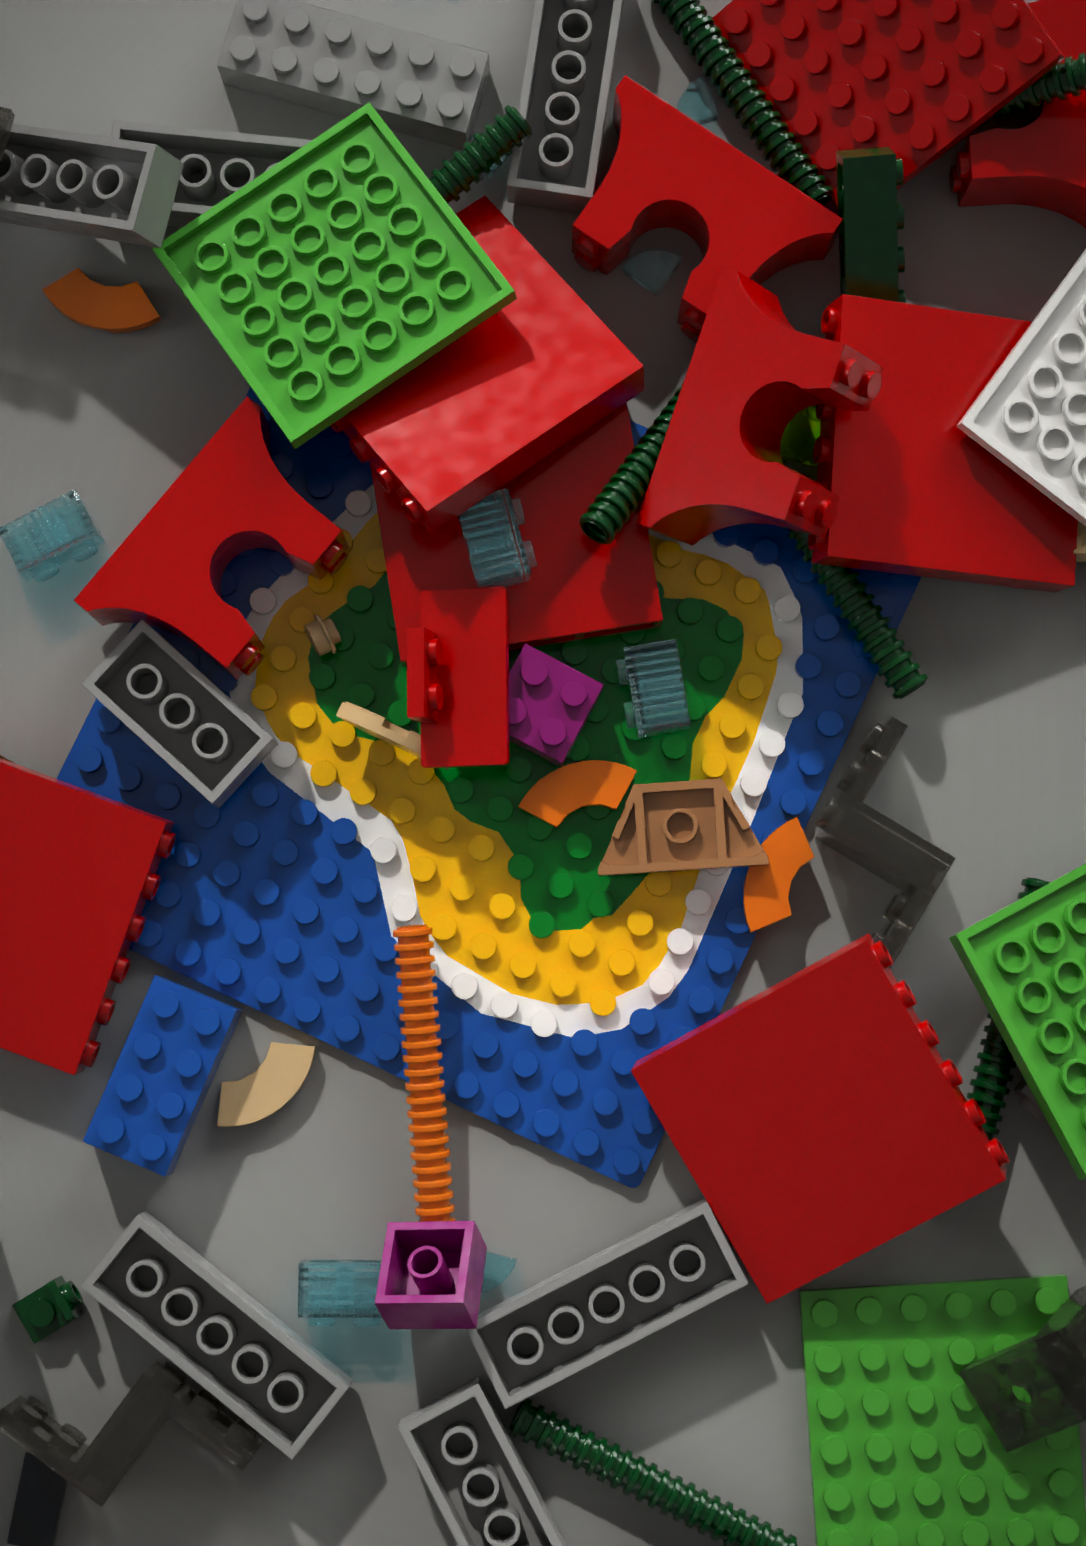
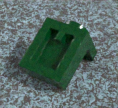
(49, 1308)

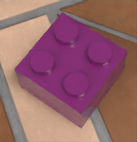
(548, 704)
(431, 1275)

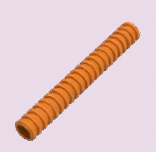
(424, 1073)

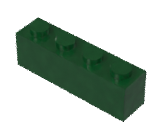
(870, 223)

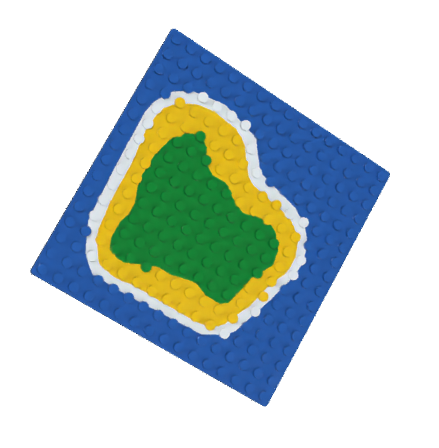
(538, 960)

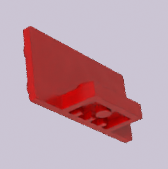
(460, 677)

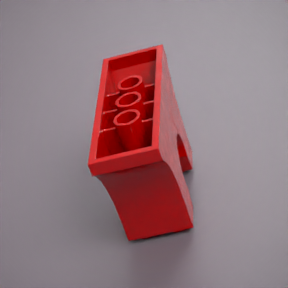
(1044, 160)
(693, 181)
(729, 420)
(212, 512)

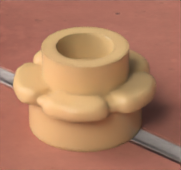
(322, 635)

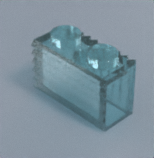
(52, 537)
(495, 541)
(654, 689)
(338, 1291)

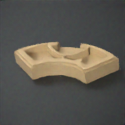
(380, 728)
(268, 1087)

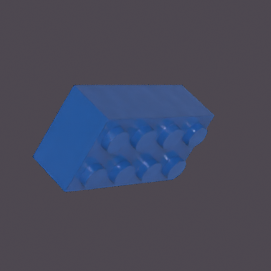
(162, 1076)

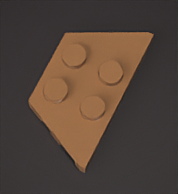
(681, 830)

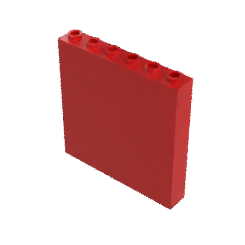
(497, 392)
(913, 483)
(578, 584)
(68, 911)
(821, 1118)

